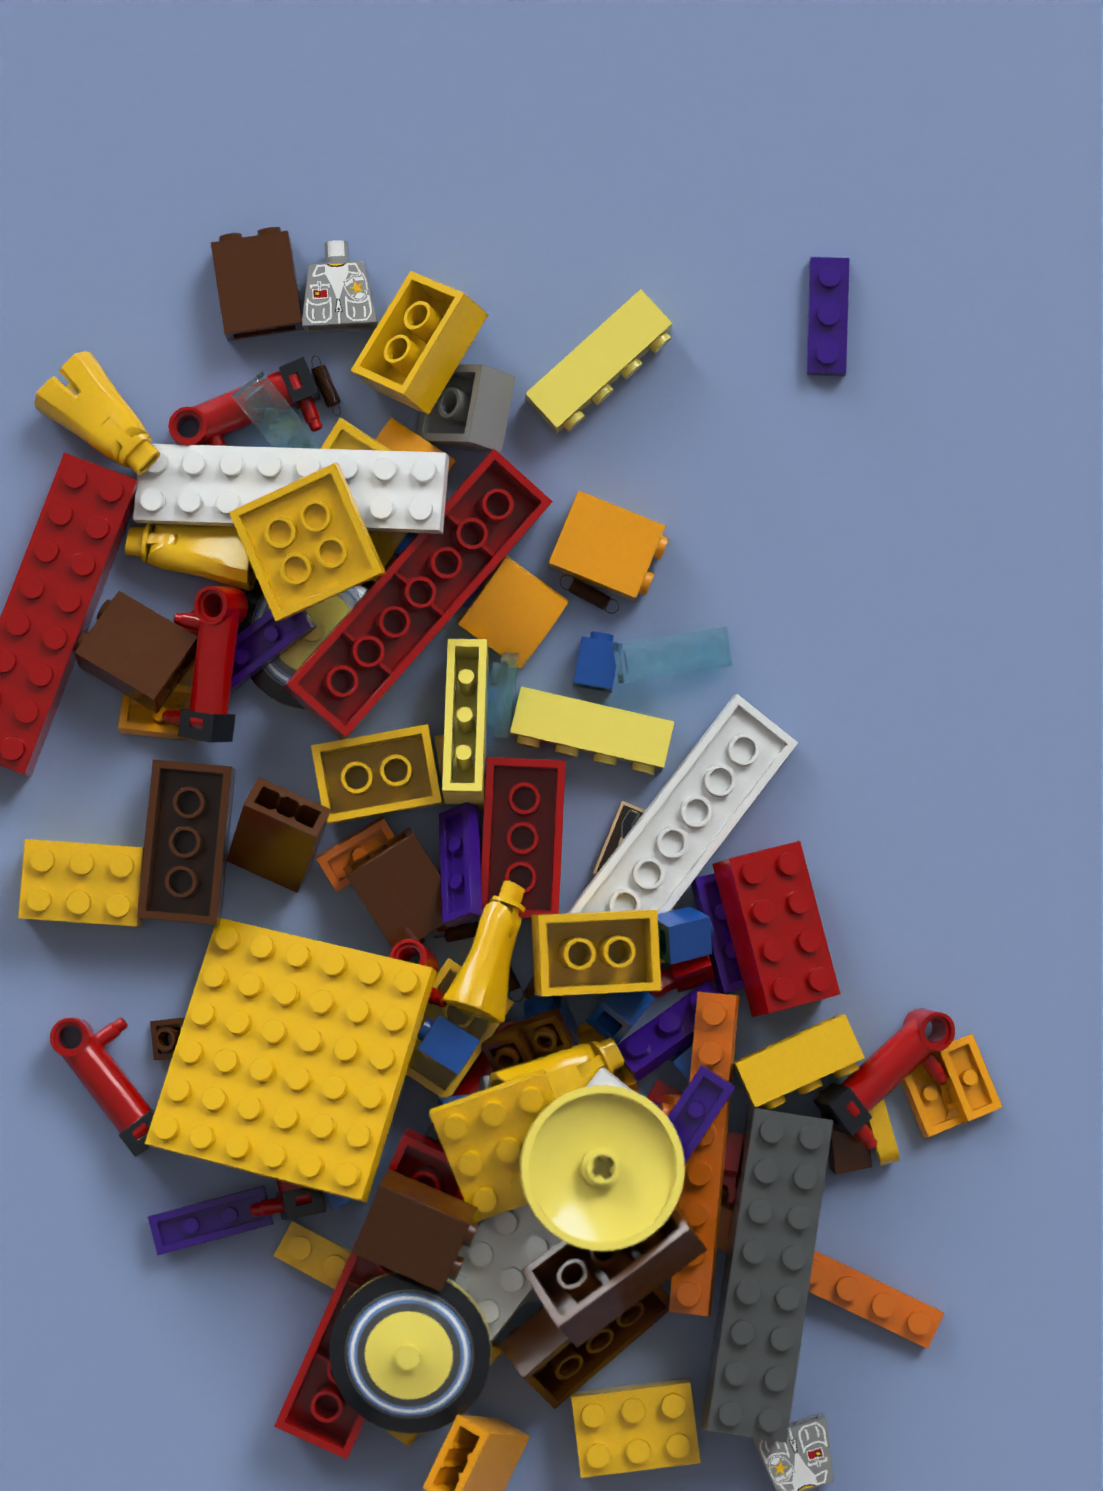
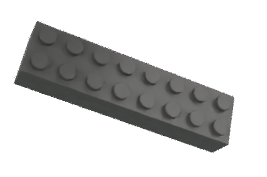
(766, 1275)

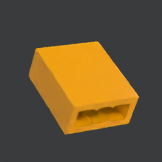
(608, 547)
(477, 1455)

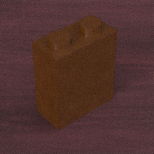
(257, 284)
(136, 651)
(278, 835)
(399, 888)
(416, 1230)

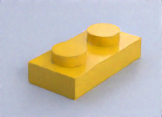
(312, 1254)

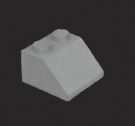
(470, 410)

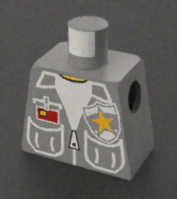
(338, 293)
(802, 1461)

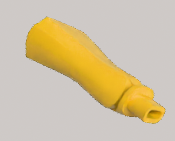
(97, 413)
(194, 550)
(484, 977)
(567, 1068)

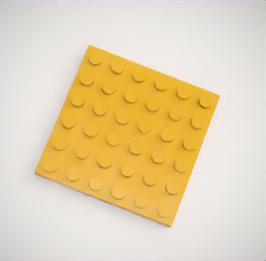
(291, 1059)

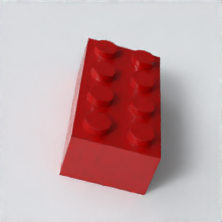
(523, 831)
(776, 928)

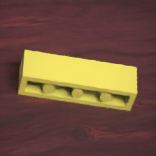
(599, 361)
(465, 721)
(592, 729)

